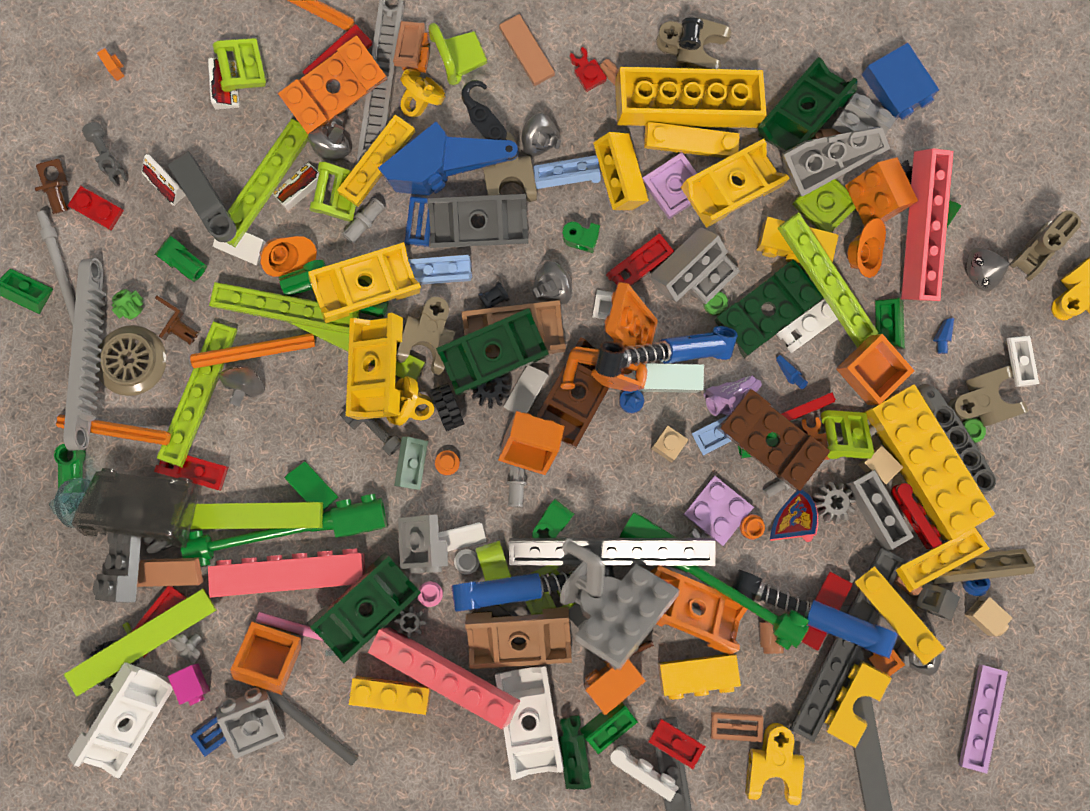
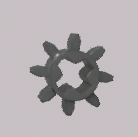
(403, 621)

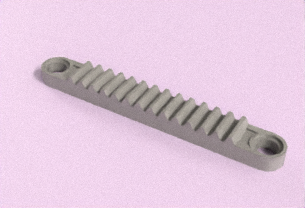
(379, 100)
(84, 355)

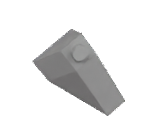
(826, 158)

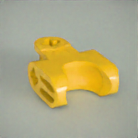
(1076, 295)
(775, 760)

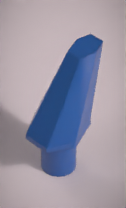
(944, 336)
(791, 373)

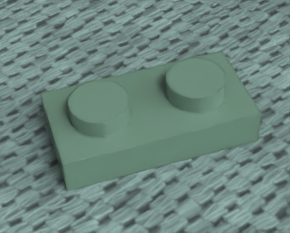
(411, 463)

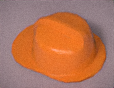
(867, 248)
(286, 255)

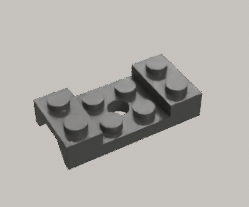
(503, 216)
(122, 570)

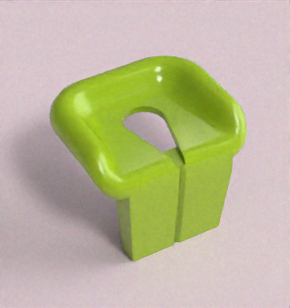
(458, 53)

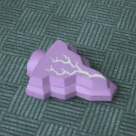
(728, 395)

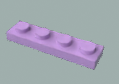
(983, 718)

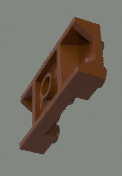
(573, 412)
(793, 457)

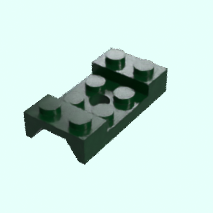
(790, 123)
(789, 294)
(467, 359)
(343, 626)

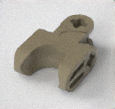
(694, 59)
(515, 171)
(1045, 243)
(428, 332)
(985, 400)

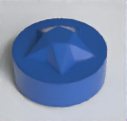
(631, 401)
(976, 587)

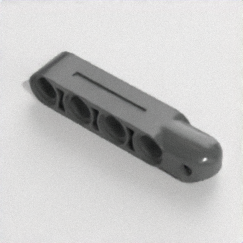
(203, 197)
(964, 444)

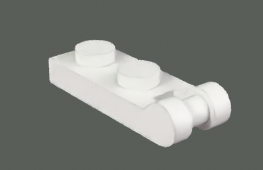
(808, 325)
(644, 772)

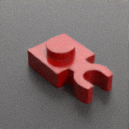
(589, 72)

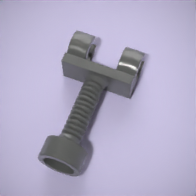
(106, 162)
(391, 444)

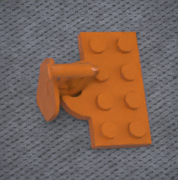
(629, 325)

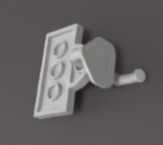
(616, 610)

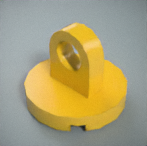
(422, 90)
(409, 400)

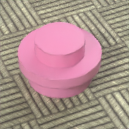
(430, 594)

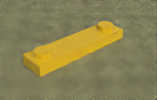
(690, 140)
(366, 172)
(942, 559)
(899, 616)

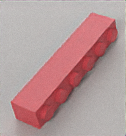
(927, 225)
(285, 575)
(444, 677)

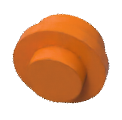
(447, 463)
(752, 526)

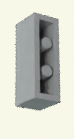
(688, 264)
(879, 510)

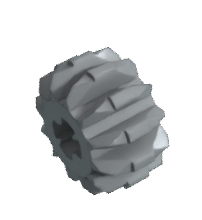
(825, 499)

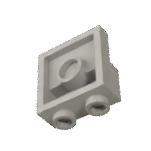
(863, 114)
(421, 545)
(249, 722)

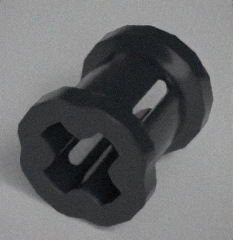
(691, 33)
(494, 296)

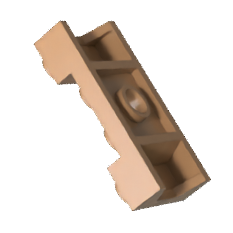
(545, 314)
(545, 636)

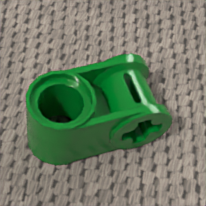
(553, 520)

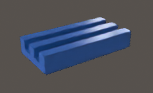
(417, 242)
(201, 743)

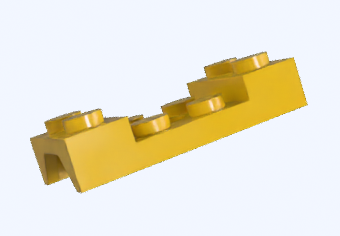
(716, 195)
(338, 286)
(373, 392)

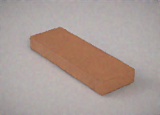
(526, 50)
(169, 572)

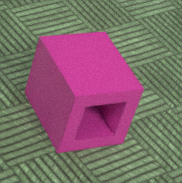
(189, 685)

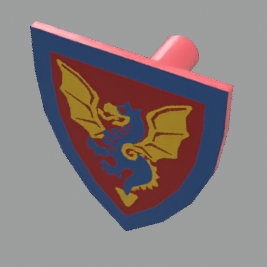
(796, 518)

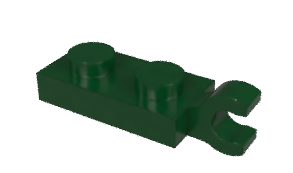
(574, 754)

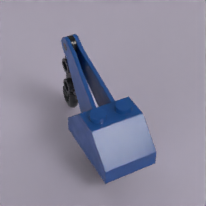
(432, 156)

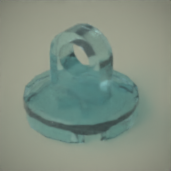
(68, 499)

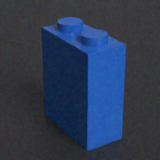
(901, 82)

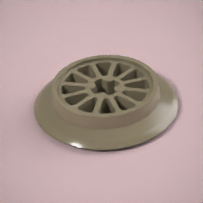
(149, 376)

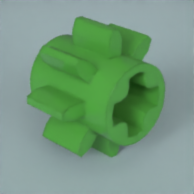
(127, 304)

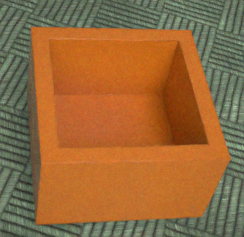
(881, 191)
(875, 369)
(531, 443)
(266, 658)
(612, 686)

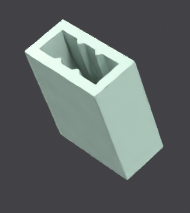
(674, 378)

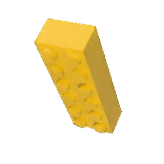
(690, 97)
(929, 463)

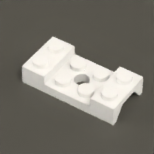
(136, 696)
(536, 748)

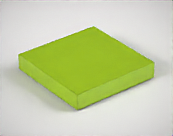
(826, 206)

